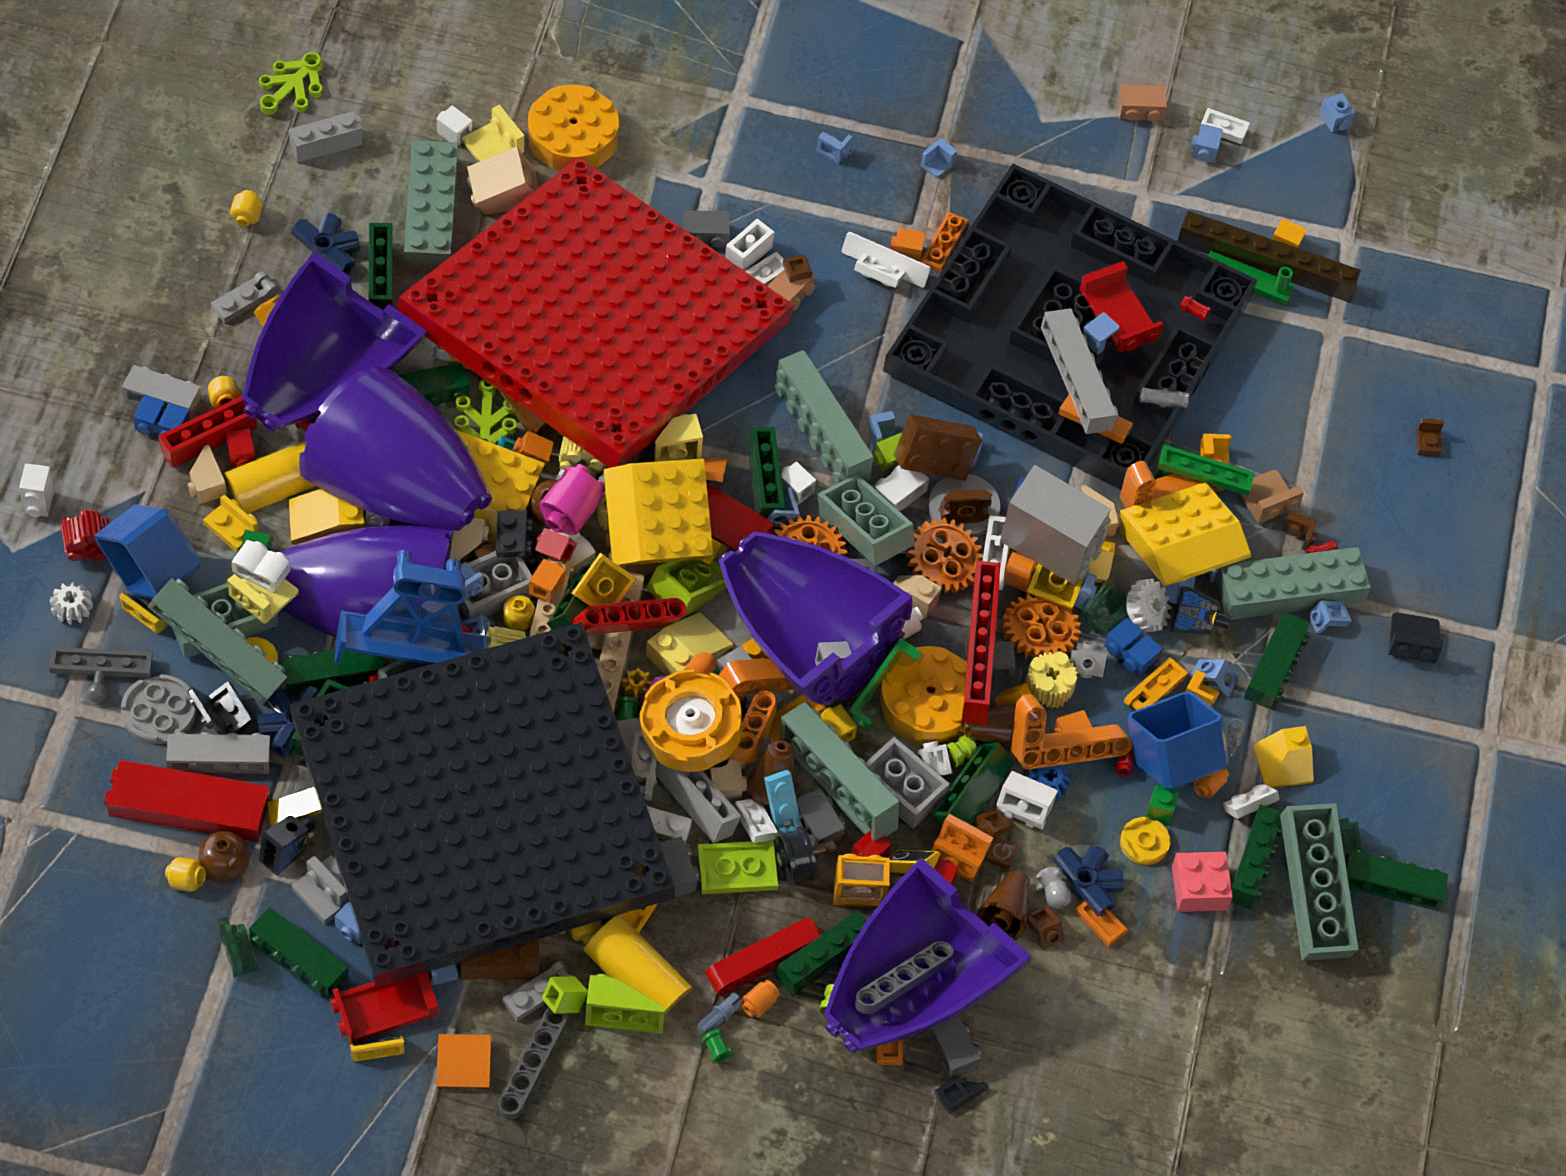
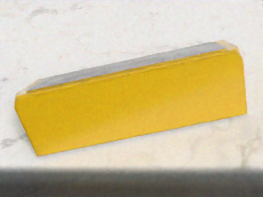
(142, 612)
(903, 860)
(377, 1048)

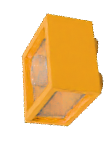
(861, 880)

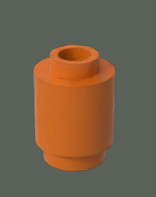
(702, 663)
(1211, 784)
(760, 999)

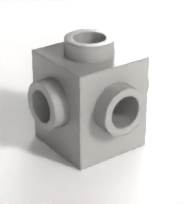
(1091, 667)

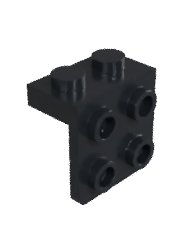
(516, 537)
(1415, 637)
(222, 709)

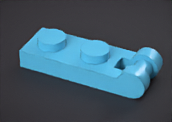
(782, 801)

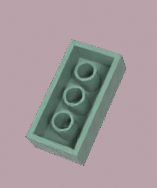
(866, 519)
(236, 615)

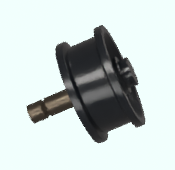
(798, 855)

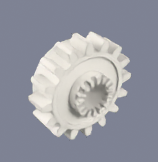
(1148, 605)

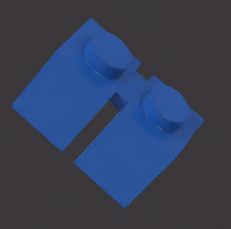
(153, 421)
(1136, 654)

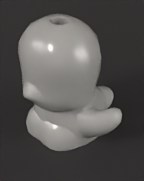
(1056, 890)

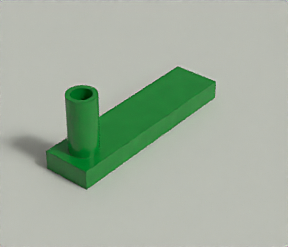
(1268, 286)
(1204, 470)

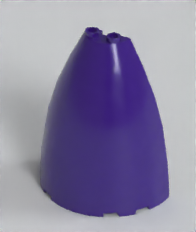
(317, 341)
(393, 454)
(356, 569)
(807, 596)
(908, 920)

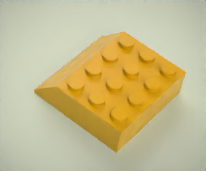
(508, 477)
(658, 512)
(1184, 534)

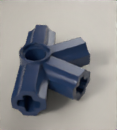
(328, 236)
(281, 723)
(1090, 869)

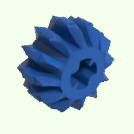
(1057, 776)

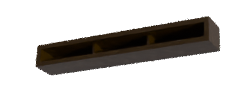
(1269, 255)

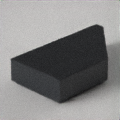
(958, 1093)

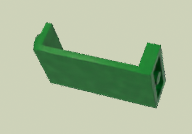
(900, 648)

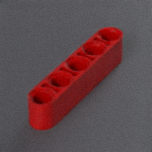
(631, 616)
(761, 956)

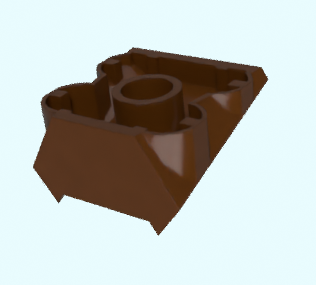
(966, 506)

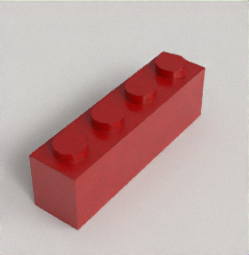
(208, 429)

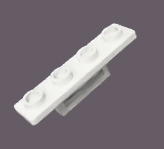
(883, 263)

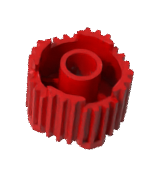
(79, 535)

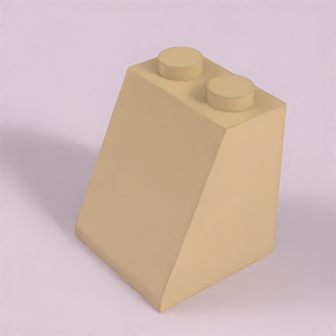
(501, 181)

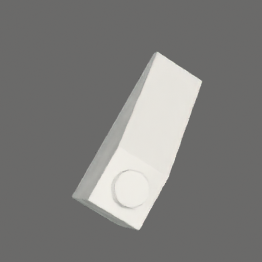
(994, 549)

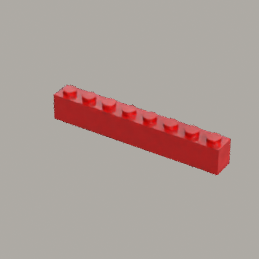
(981, 643)

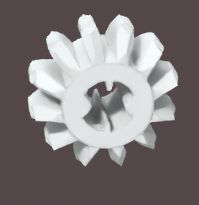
(71, 603)

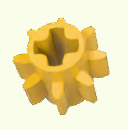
(636, 683)

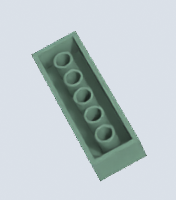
(430, 204)
(822, 418)
(1292, 583)
(217, 641)
(840, 772)
(1319, 882)

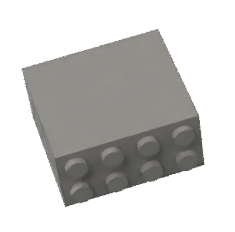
(1056, 525)

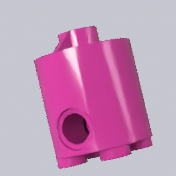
(572, 500)

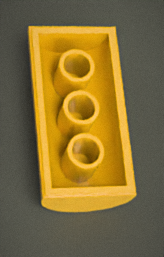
(267, 479)
(631, 959)

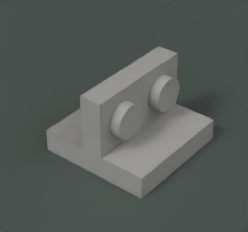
(322, 888)

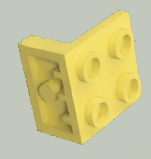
(495, 137)
(258, 600)

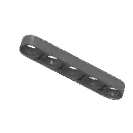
(900, 986)
(532, 1074)

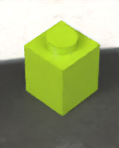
(884, 452)
(564, 994)

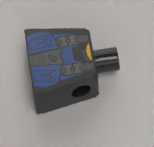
(1197, 613)
(284, 843)

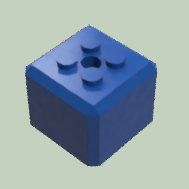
(147, 549)
(1178, 740)

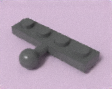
(100, 664)

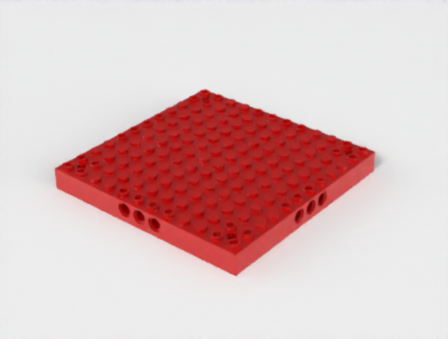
(595, 312)

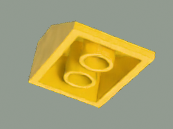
(320, 515)

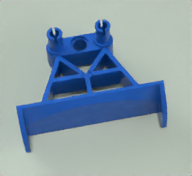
(413, 641)

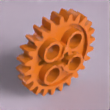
(820, 534)
(954, 539)
(1040, 627)

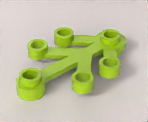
(292, 81)
(485, 420)

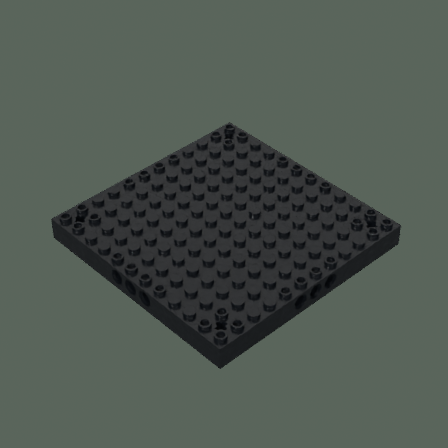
(1025, 255)
(480, 803)

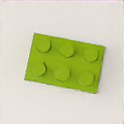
(737, 867)

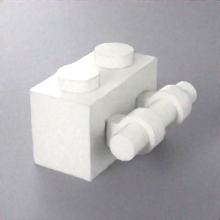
(1026, 800)

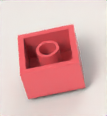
(1201, 881)

